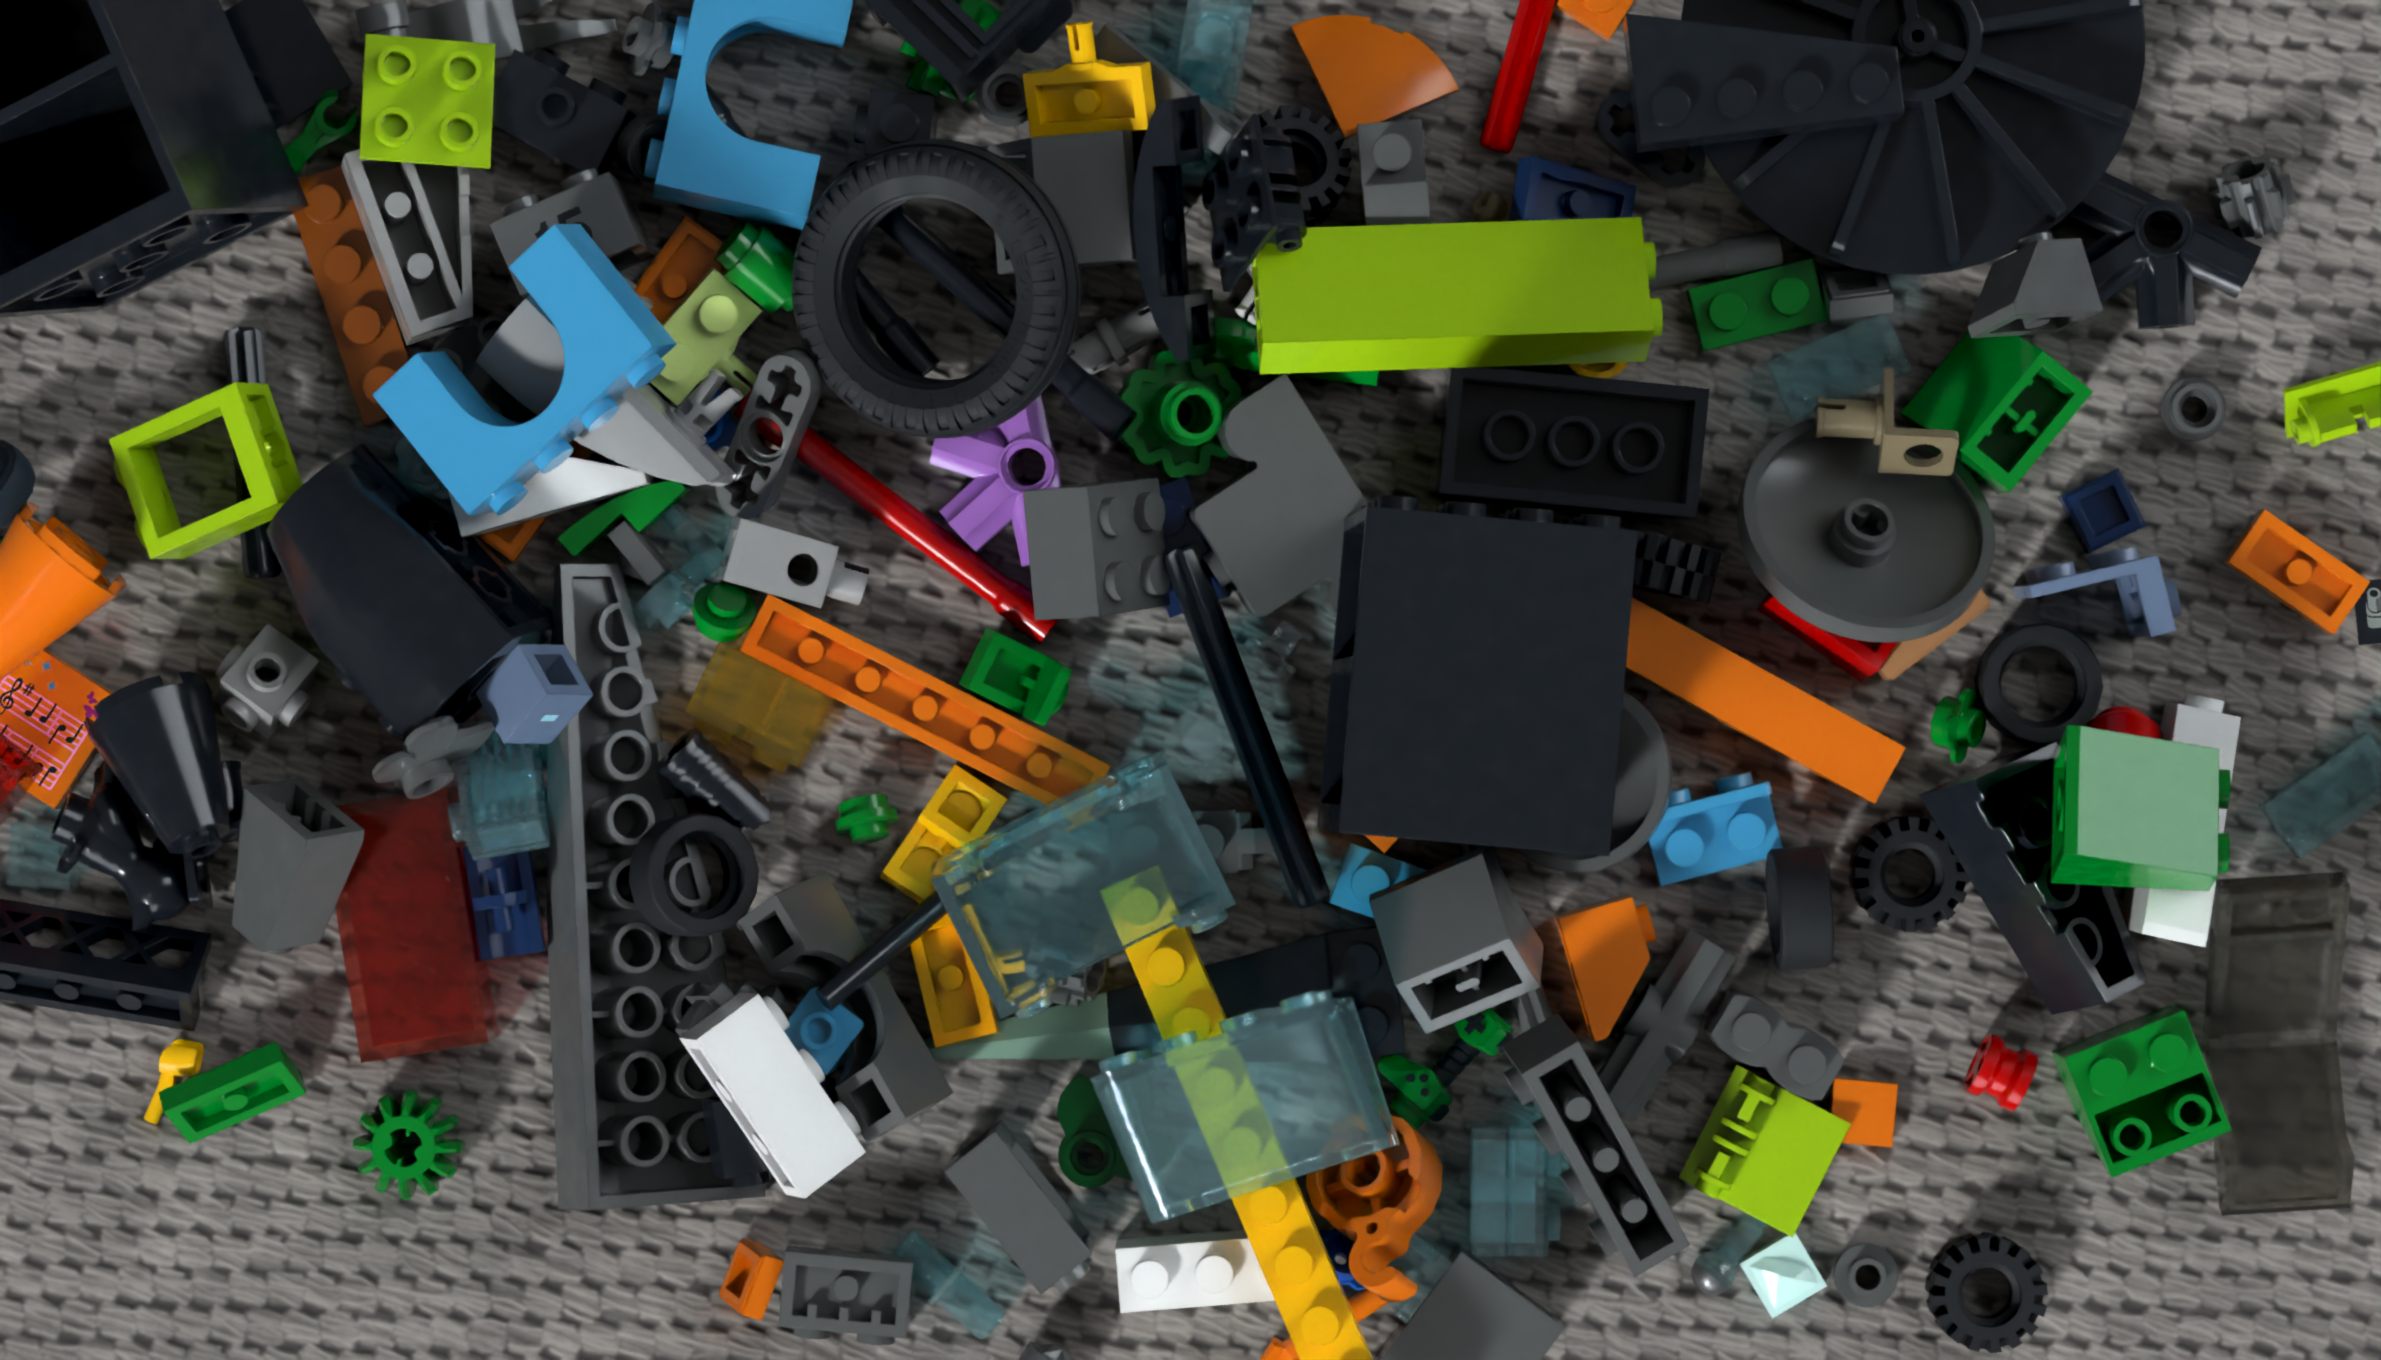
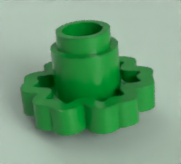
(1156, 395)

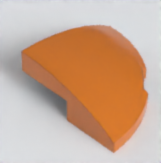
(1370, 69)

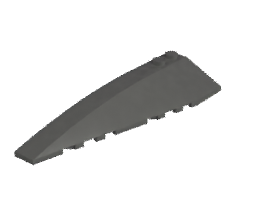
(617, 985)

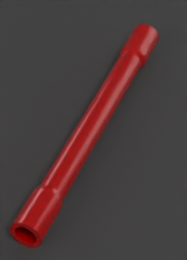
(1006, 596)

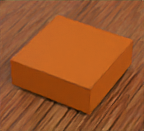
(1868, 1107)
(751, 1278)

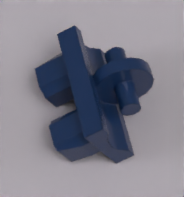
(505, 905)

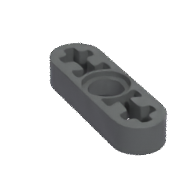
(792, 418)

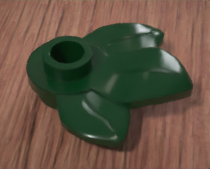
(1084, 1123)

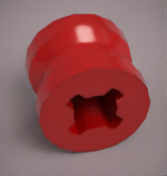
(2001, 1072)

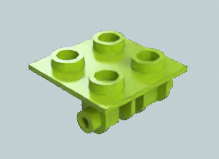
(427, 101)
(1764, 1150)

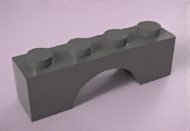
(887, 1068)

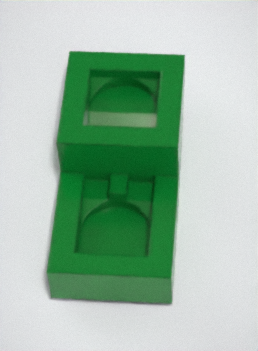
(640, 507)

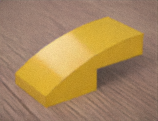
(953, 817)

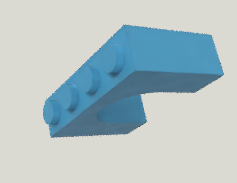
(704, 159)
(607, 348)

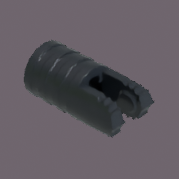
(714, 782)

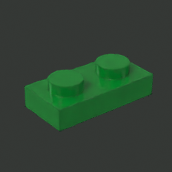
(1756, 305)
(232, 1092)

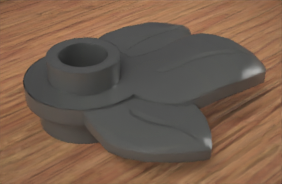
(428, 753)

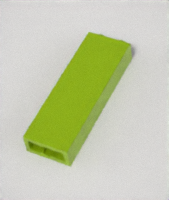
(1457, 296)

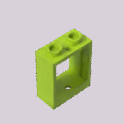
(261, 452)

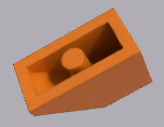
(1606, 956)

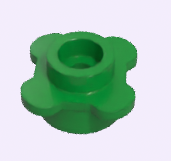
(1958, 724)

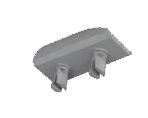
(643, 433)

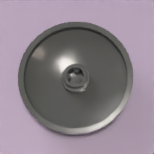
(1859, 545)

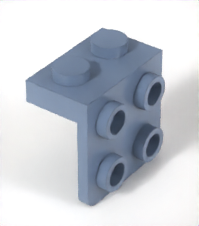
(2143, 593)

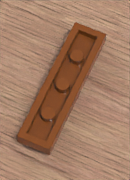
(351, 290)

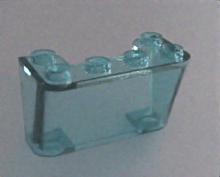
(1246, 1105)

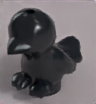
(107, 839)

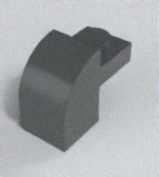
(1393, 173)

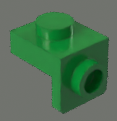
(1017, 677)

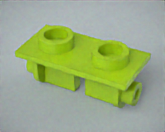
(2329, 405)

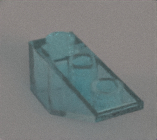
(1213, 61)

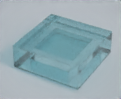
(35, 857)

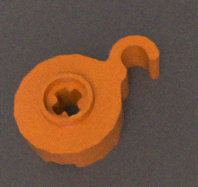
(1382, 1208)

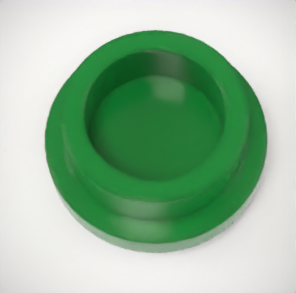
(723, 611)
(865, 818)

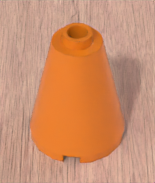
(46, 586)

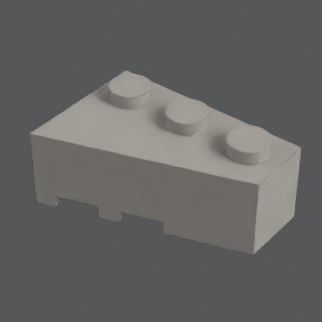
(418, 238)

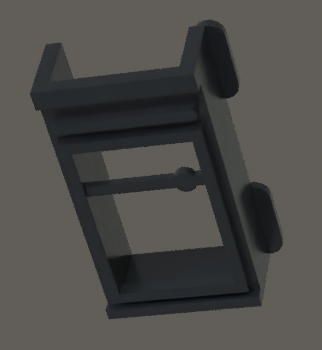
(959, 46)

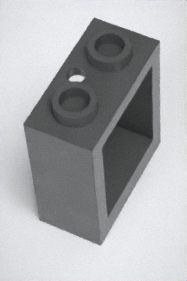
(1022, 1209)

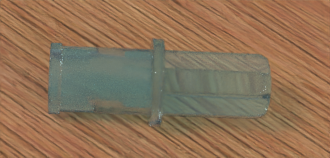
(951, 1287)

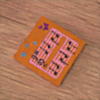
(45, 717)

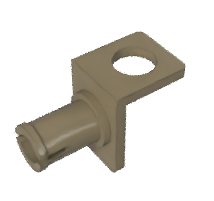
(1876, 421)

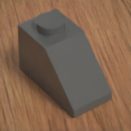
(2036, 290)

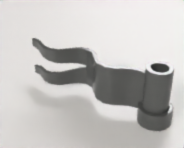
(479, 22)

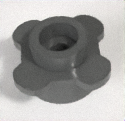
(648, 41)

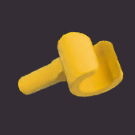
(178, 1059)

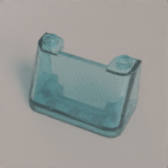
(1080, 883)

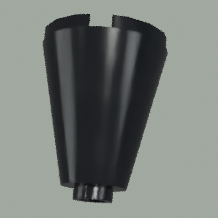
(167, 759)

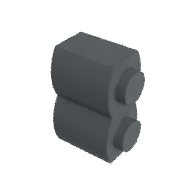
(1784, 1050)

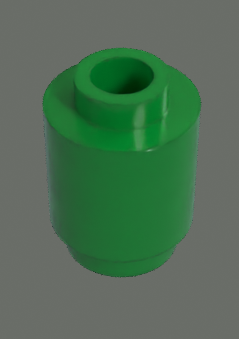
(758, 266)

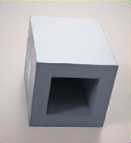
(534, 694)

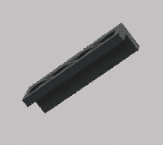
(77, 981)

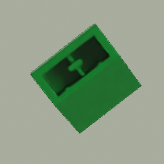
(2003, 403)
(2142, 1090)

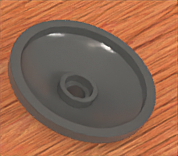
(1640, 794)

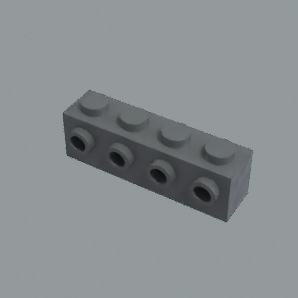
(1595, 1144)

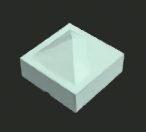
(1782, 1274)

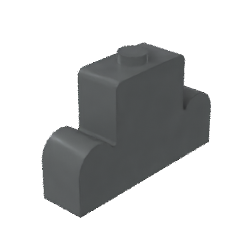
(1284, 515)

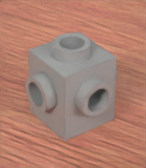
(266, 682)

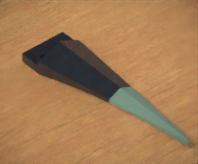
(1121, 1021)

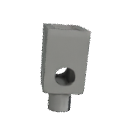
(760, 558)

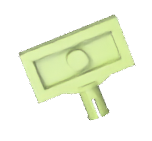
(706, 335)

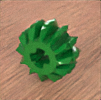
(428, 1155)

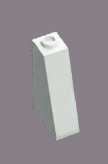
(2185, 913)

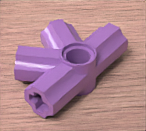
(996, 493)

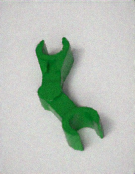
(318, 131)

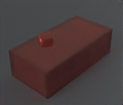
(412, 933)

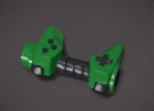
(1424, 1091)

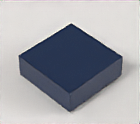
(2102, 511)

